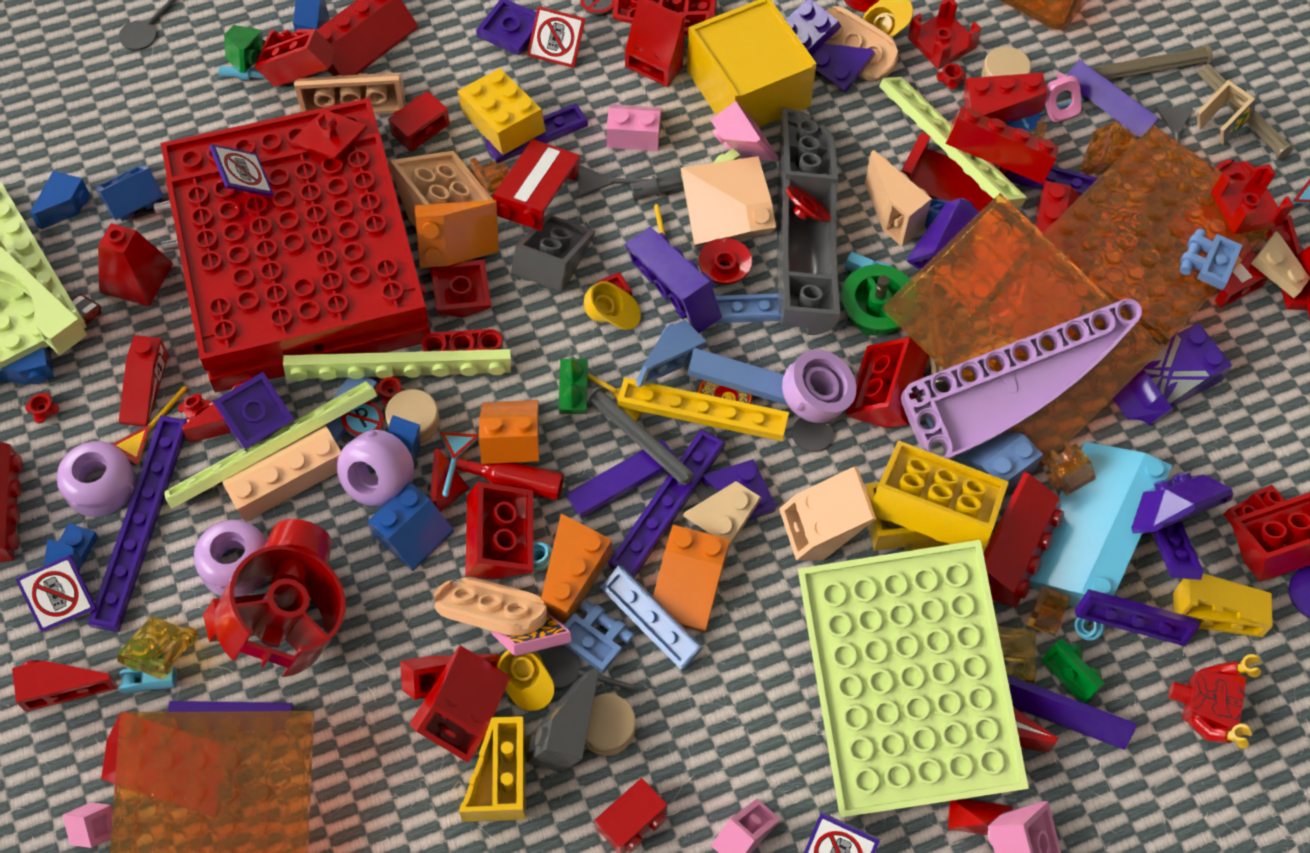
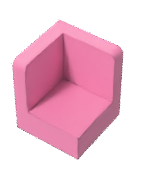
(89, 824)

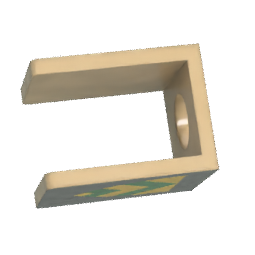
(1217, 101)

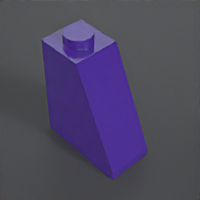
(944, 228)

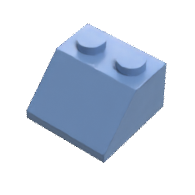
(1004, 457)

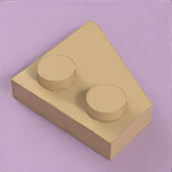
(1281, 265)
(725, 511)

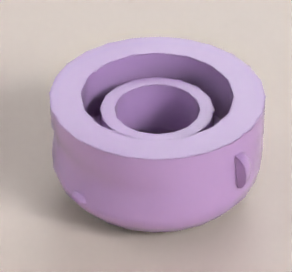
(829, 376)
(386, 456)
(103, 495)
(215, 543)

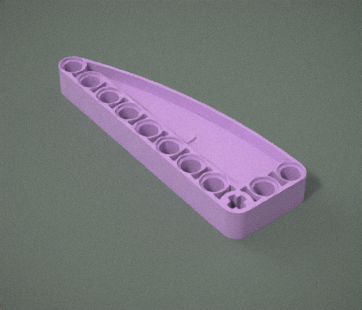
(1000, 400)

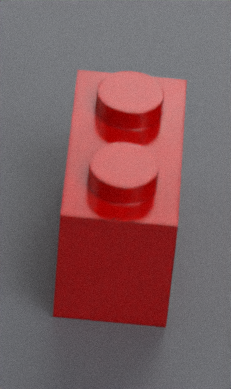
(419, 121)
(632, 817)

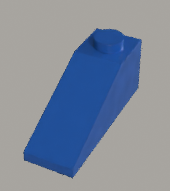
(30, 369)

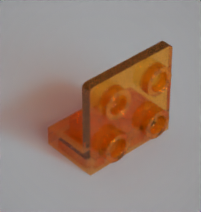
(1106, 147)

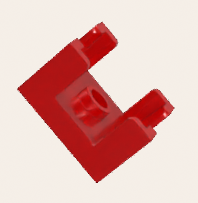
(943, 37)
(1248, 203)

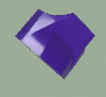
(1142, 400)

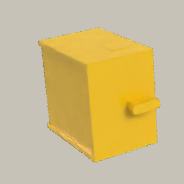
(751, 60)

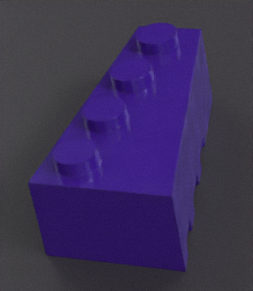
(675, 278)

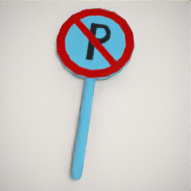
(363, 419)

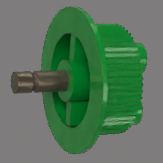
(867, 292)

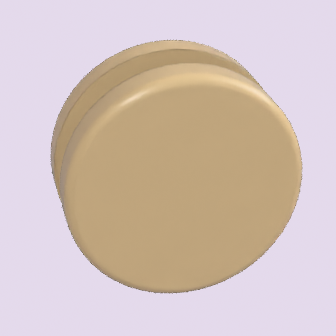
(1005, 62)
(415, 407)
(610, 725)

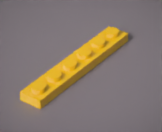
(703, 409)

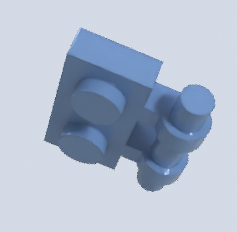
(1219, 260)
(591, 644)

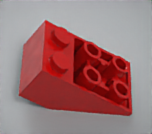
(655, 42)
(461, 704)

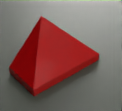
(439, 475)
(974, 815)

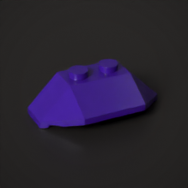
(1178, 500)

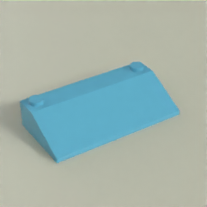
(1096, 531)

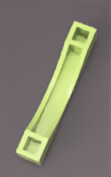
(52, 319)

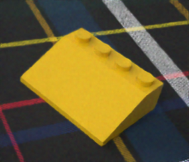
(938, 496)

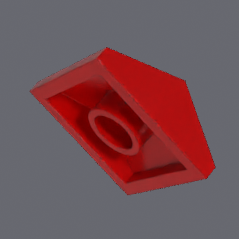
(461, 288)

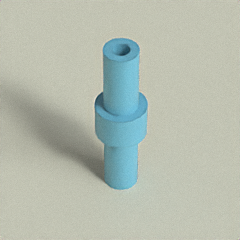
(227, 71)

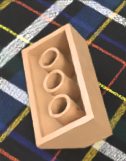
(383, 89)
(284, 474)

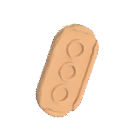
(861, 34)
(490, 606)

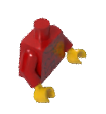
(1216, 699)

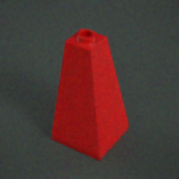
(130, 266)

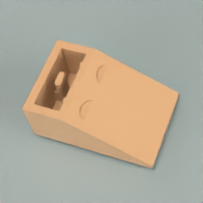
(896, 199)
(827, 515)

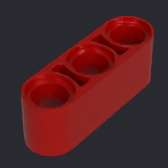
(471, 339)

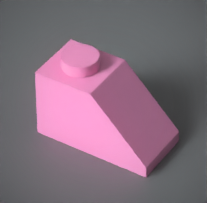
(746, 829)

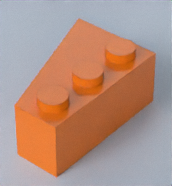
(573, 567)

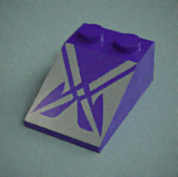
(1187, 365)

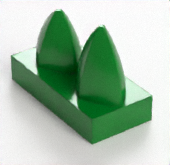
(573, 386)
(1067, 665)

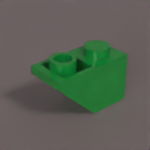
(243, 46)

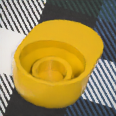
(890, 15)
(611, 304)
(530, 682)

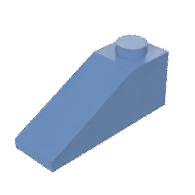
(670, 352)

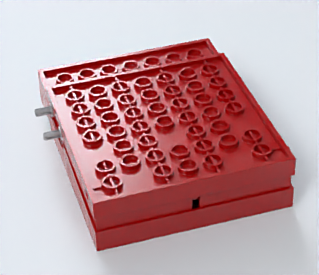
(297, 270)

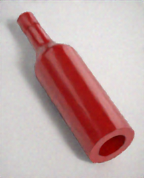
(542, 481)

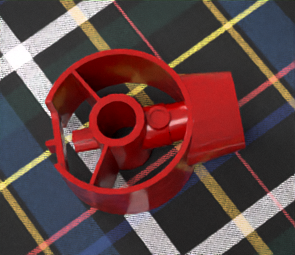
(299, 568)

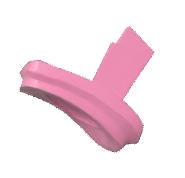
(1053, 88)

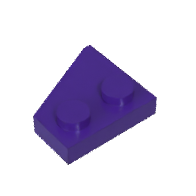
(841, 63)
(748, 476)

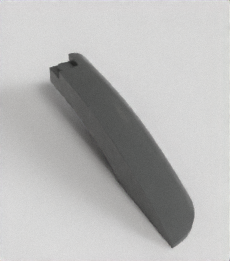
(807, 247)

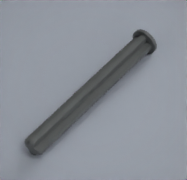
(639, 435)

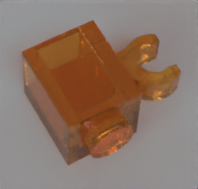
(1070, 469)

